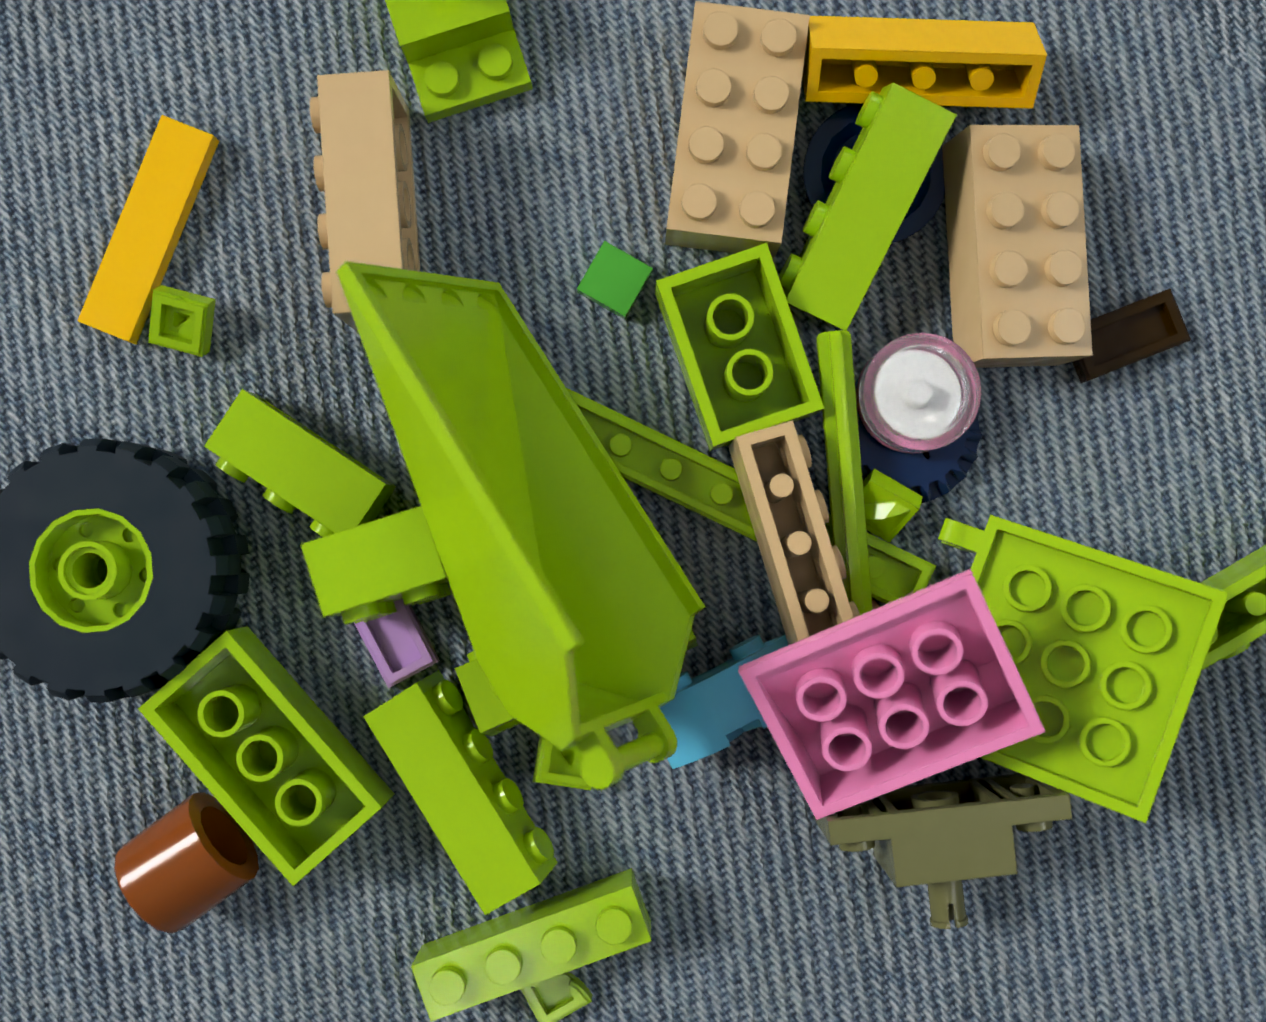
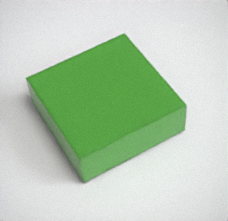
(614, 280)

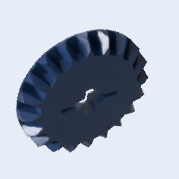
(841, 131)
(925, 473)

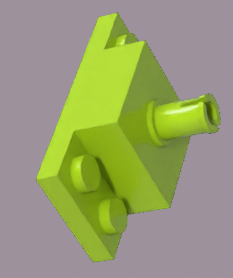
(459, 53)

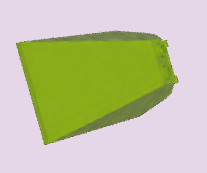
(533, 522)

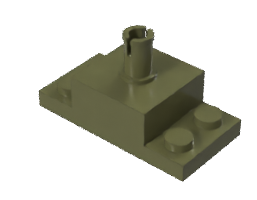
(948, 833)

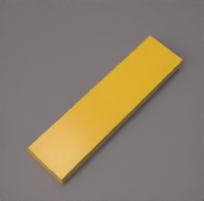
(148, 229)

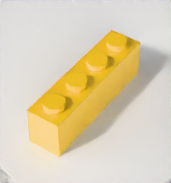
(935, 58)

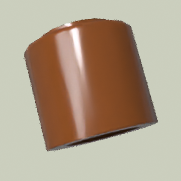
(185, 864)

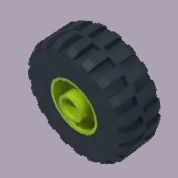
(114, 568)

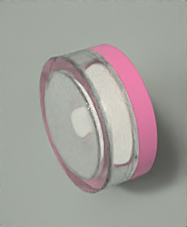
(918, 393)

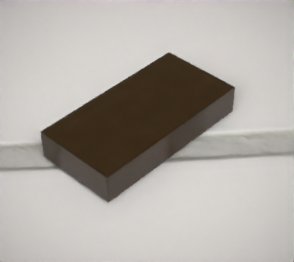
(1133, 335)

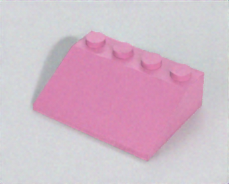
(893, 696)

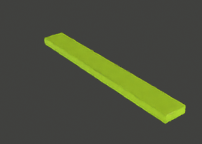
(715, 492)

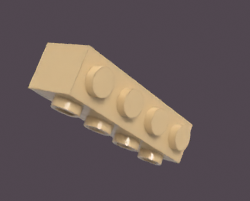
(792, 530)

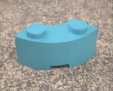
(716, 704)

